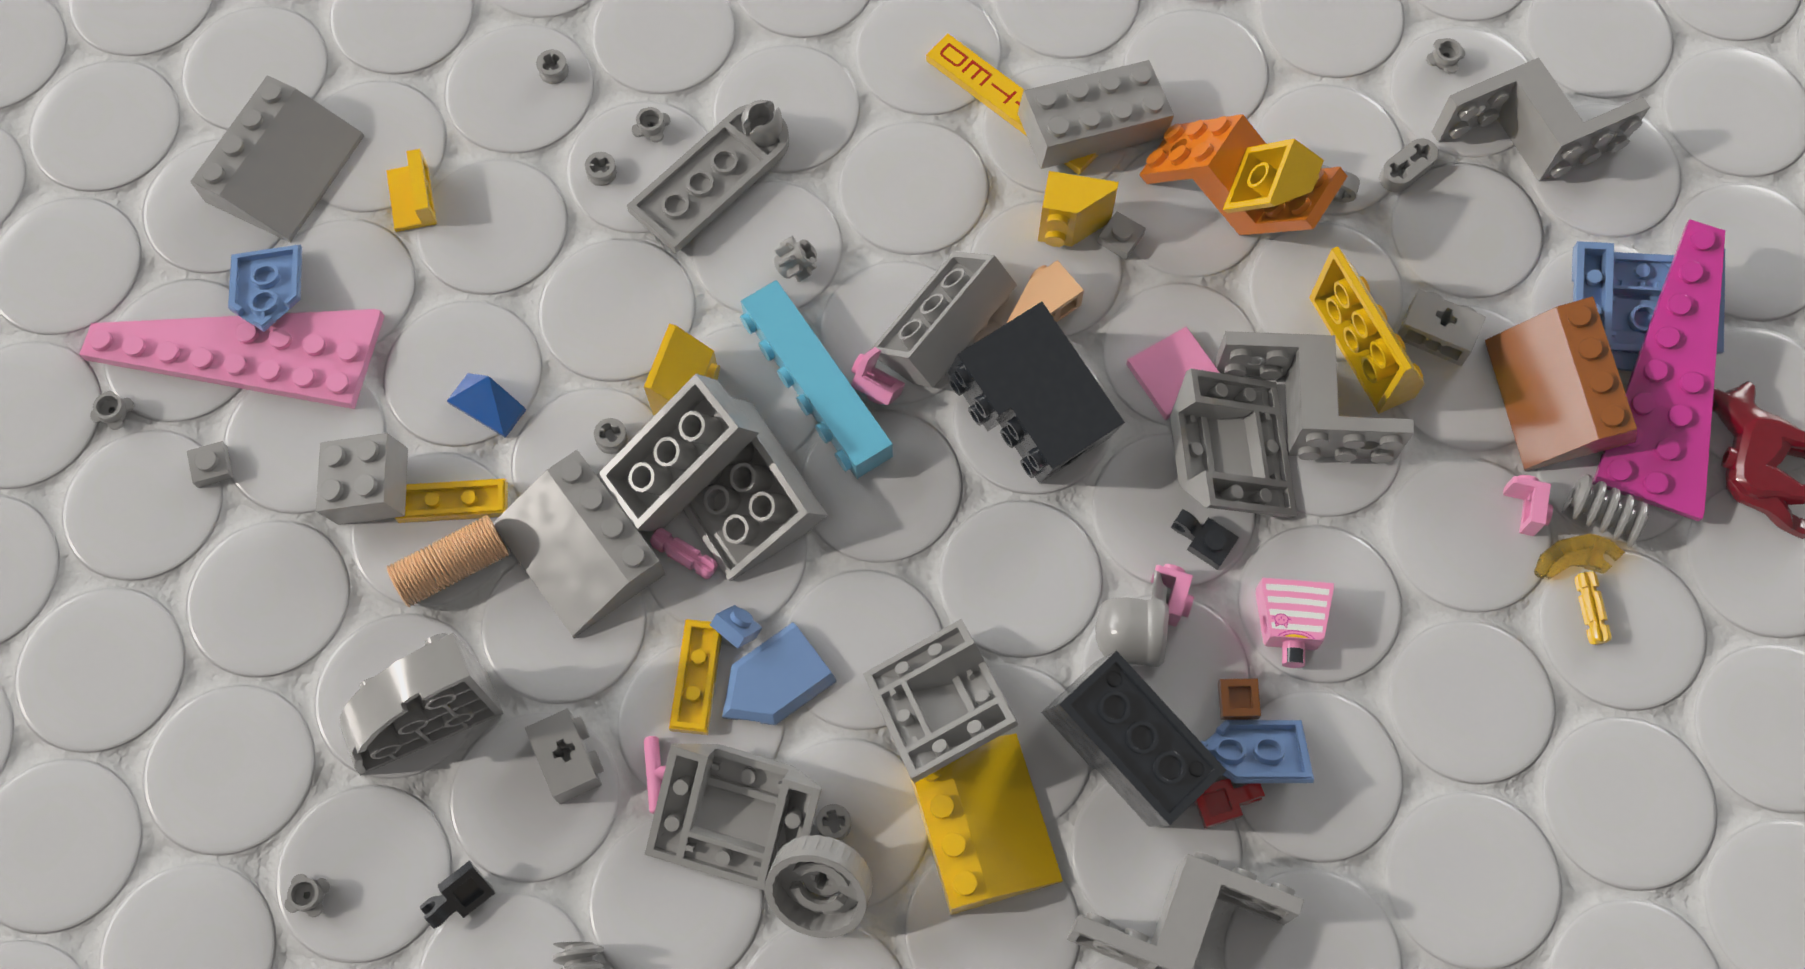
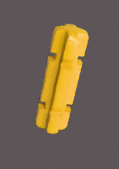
(1592, 608)

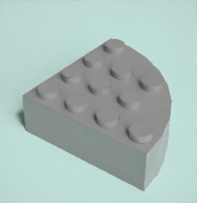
(417, 703)

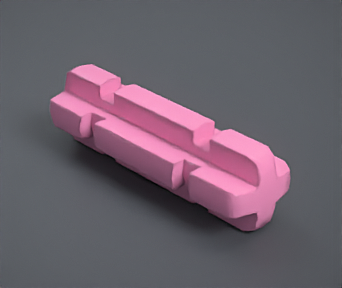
(683, 553)

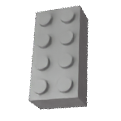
(1095, 113)
(677, 453)

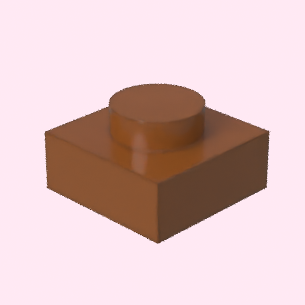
(1239, 699)

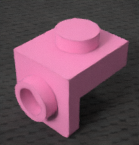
(873, 382)
(1536, 510)
(1179, 582)

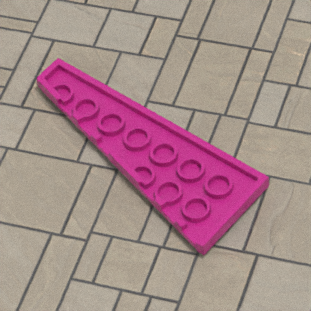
(1674, 384)

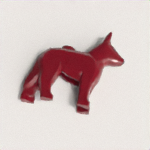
(1756, 451)

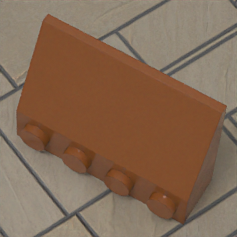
(1561, 386)

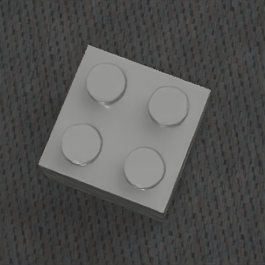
(362, 479)

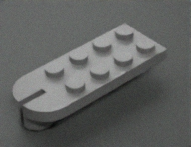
(712, 174)

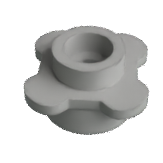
(1449, 48)
(650, 116)
(106, 402)
(295, 896)

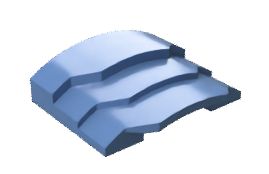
(1626, 294)

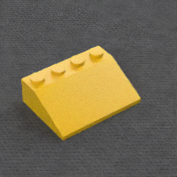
(1364, 334)
(986, 827)

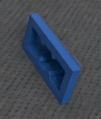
(487, 403)

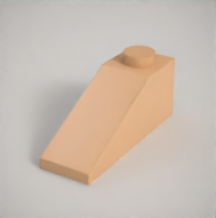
(1052, 287)

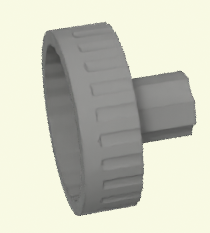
(825, 868)

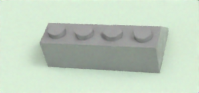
(945, 317)

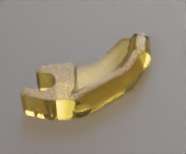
(1577, 551)

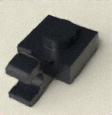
(1209, 541)
(460, 892)

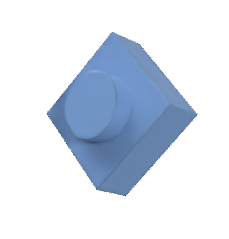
(736, 626)

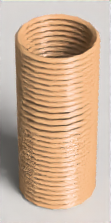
(459, 553)

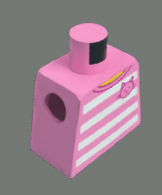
(1293, 616)

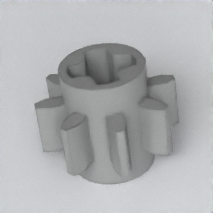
(795, 259)

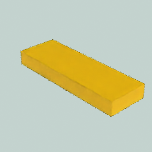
(455, 500)
(695, 678)

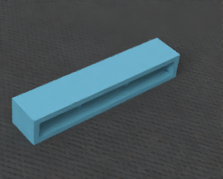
(816, 380)

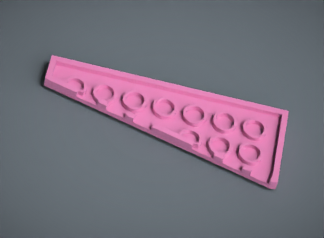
(298, 357)

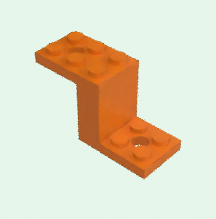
(1211, 157)

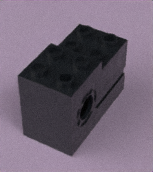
(1037, 391)
(1134, 740)

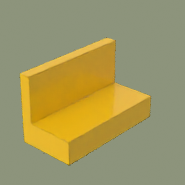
(411, 193)

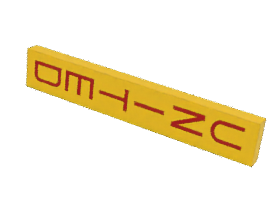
(986, 85)

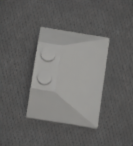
(1232, 444)
(939, 700)
(729, 811)

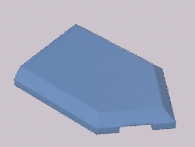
(265, 284)
(776, 679)
(1262, 751)

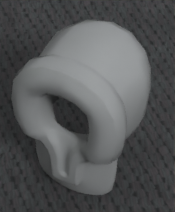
(1135, 626)

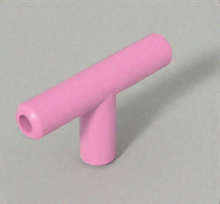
(654, 770)

